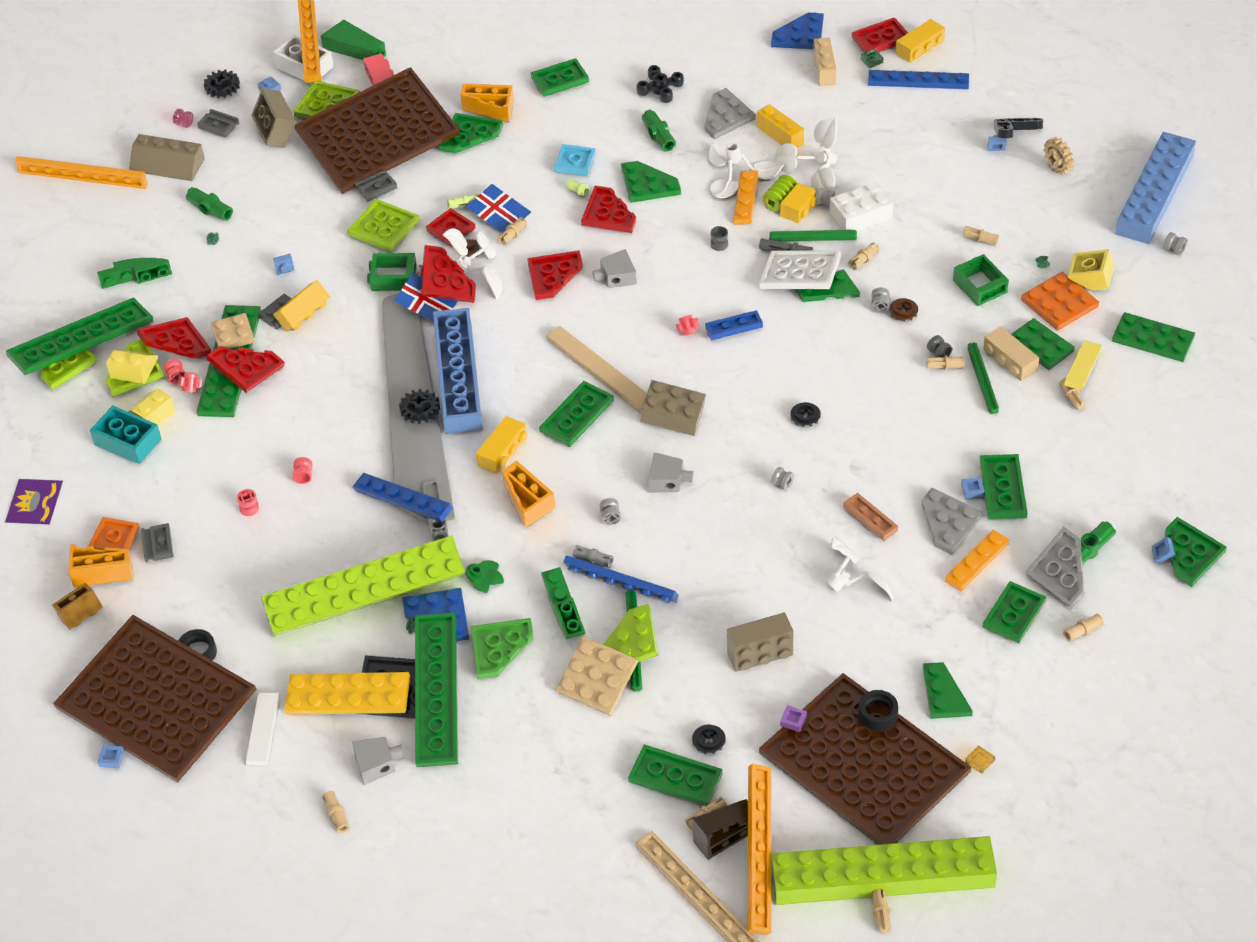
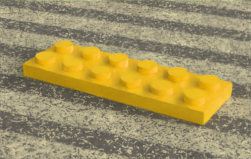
(347, 693)

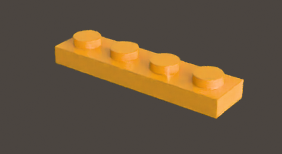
(746, 197)
(976, 560)

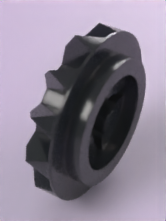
(800, 409)
(708, 731)

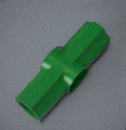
(658, 130)
(209, 204)
(1094, 540)

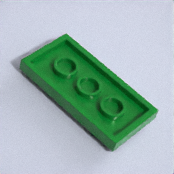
(1153, 337)
(576, 413)
(1003, 486)
(675, 775)

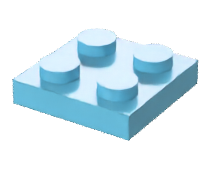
(575, 160)

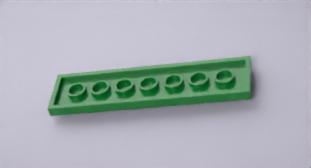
(79, 336)
(219, 393)
(436, 690)

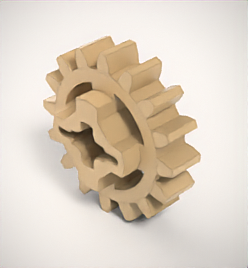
(1058, 155)

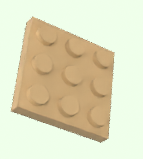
(596, 676)

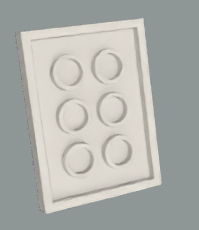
(800, 269)

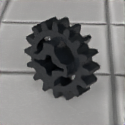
(221, 84)
(419, 406)

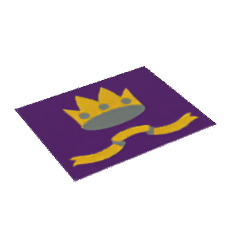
(34, 501)

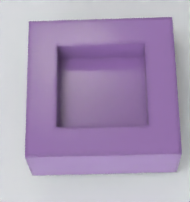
(793, 718)

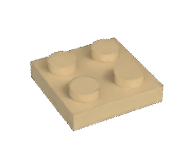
(233, 331)

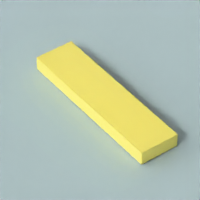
(1083, 365)

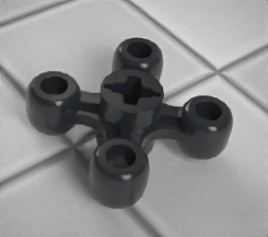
(660, 83)

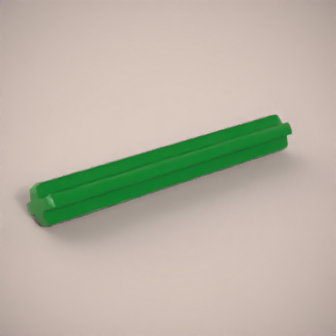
(813, 235)
(983, 378)

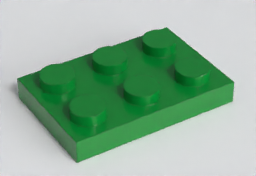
(559, 77)
(1044, 343)
(1014, 612)

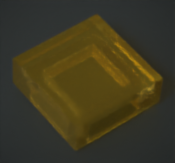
(980, 759)

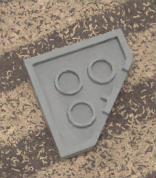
(726, 114)
(948, 519)
(1060, 568)

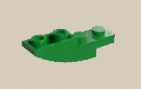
(136, 268)
(562, 603)

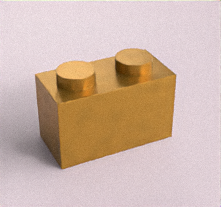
(77, 606)

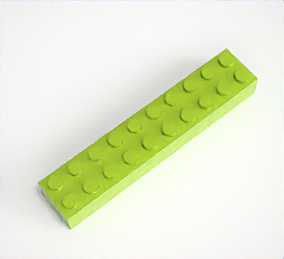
(362, 586)
(889, 867)

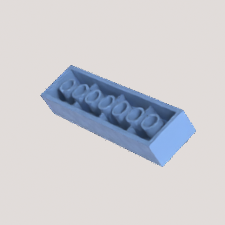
(1155, 187)
(457, 371)

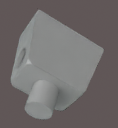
(616, 270)
(667, 474)
(375, 758)

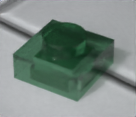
(871, 58)

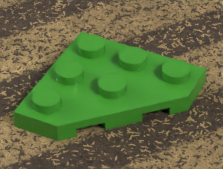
(499, 645)

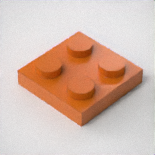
(114, 534)

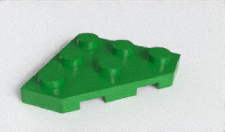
(473, 131)
(647, 182)
(1193, 551)

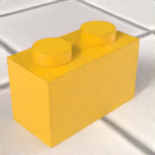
(798, 203)

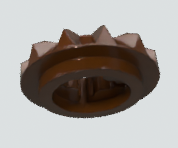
(909, 305)

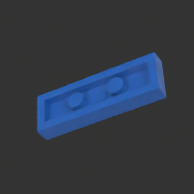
(734, 325)

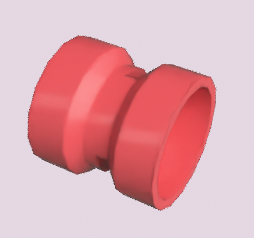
(173, 370)
(302, 470)
(247, 502)

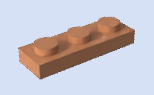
(870, 516)

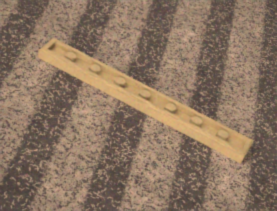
(597, 367)
(693, 889)

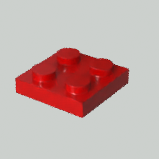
(450, 220)

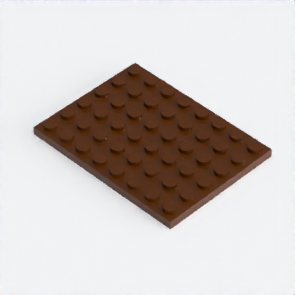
(376, 129)
(155, 697)
(866, 776)

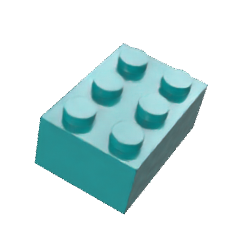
(125, 434)

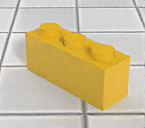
(920, 40)
(779, 126)
(302, 306)
(501, 444)

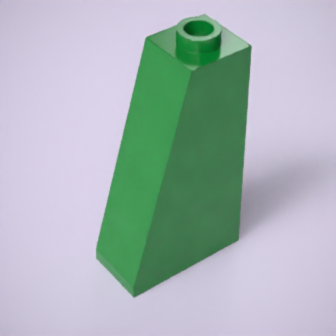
(351, 41)

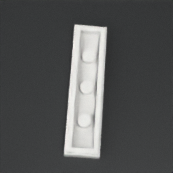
(262, 729)

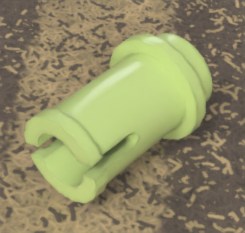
(581, 189)

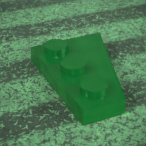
(840, 287)

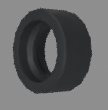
(200, 635)
(878, 723)

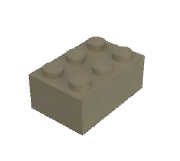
(273, 117)
(672, 407)
(760, 642)

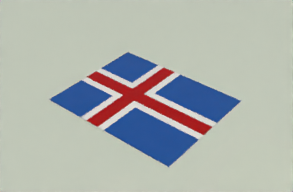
(497, 208)
(424, 306)

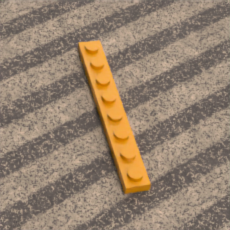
(309, 41)
(81, 172)
(759, 850)

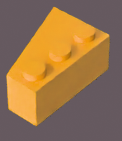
(488, 100)
(527, 493)
(99, 566)

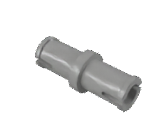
(593, 556)

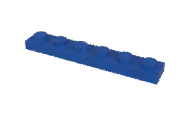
(918, 79)
(402, 497)
(627, 582)

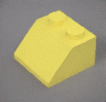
(1092, 269)
(130, 365)
(154, 407)

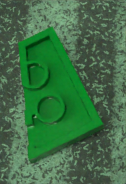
(943, 694)

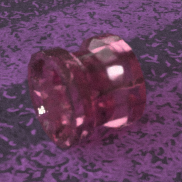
(183, 118)

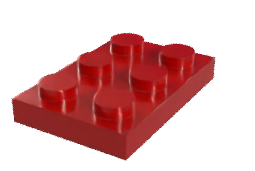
(880, 35)

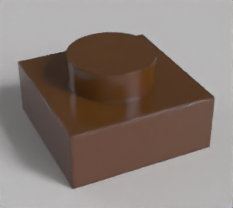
(472, 246)

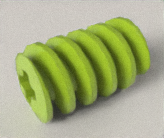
(778, 192)

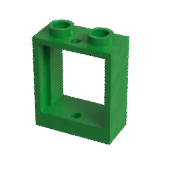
(390, 260)
(987, 292)

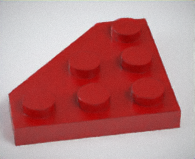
(608, 211)
(553, 272)
(444, 277)
(175, 337)
(245, 366)

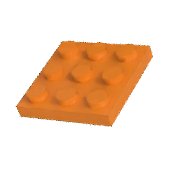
(1059, 300)

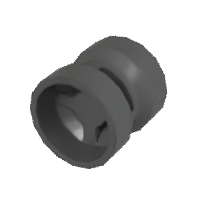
(719, 238)
(939, 347)

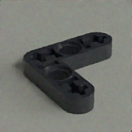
(1005, 126)

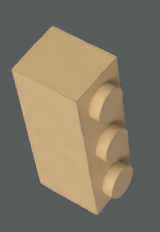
(824, 61)
(1011, 353)

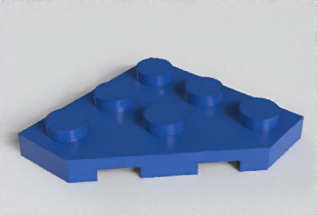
(799, 32)
(439, 603)

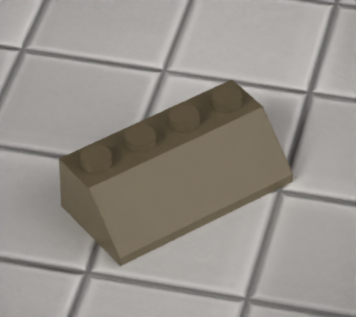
(166, 157)

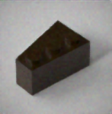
(721, 828)

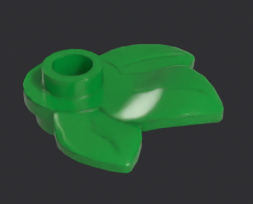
(486, 575)

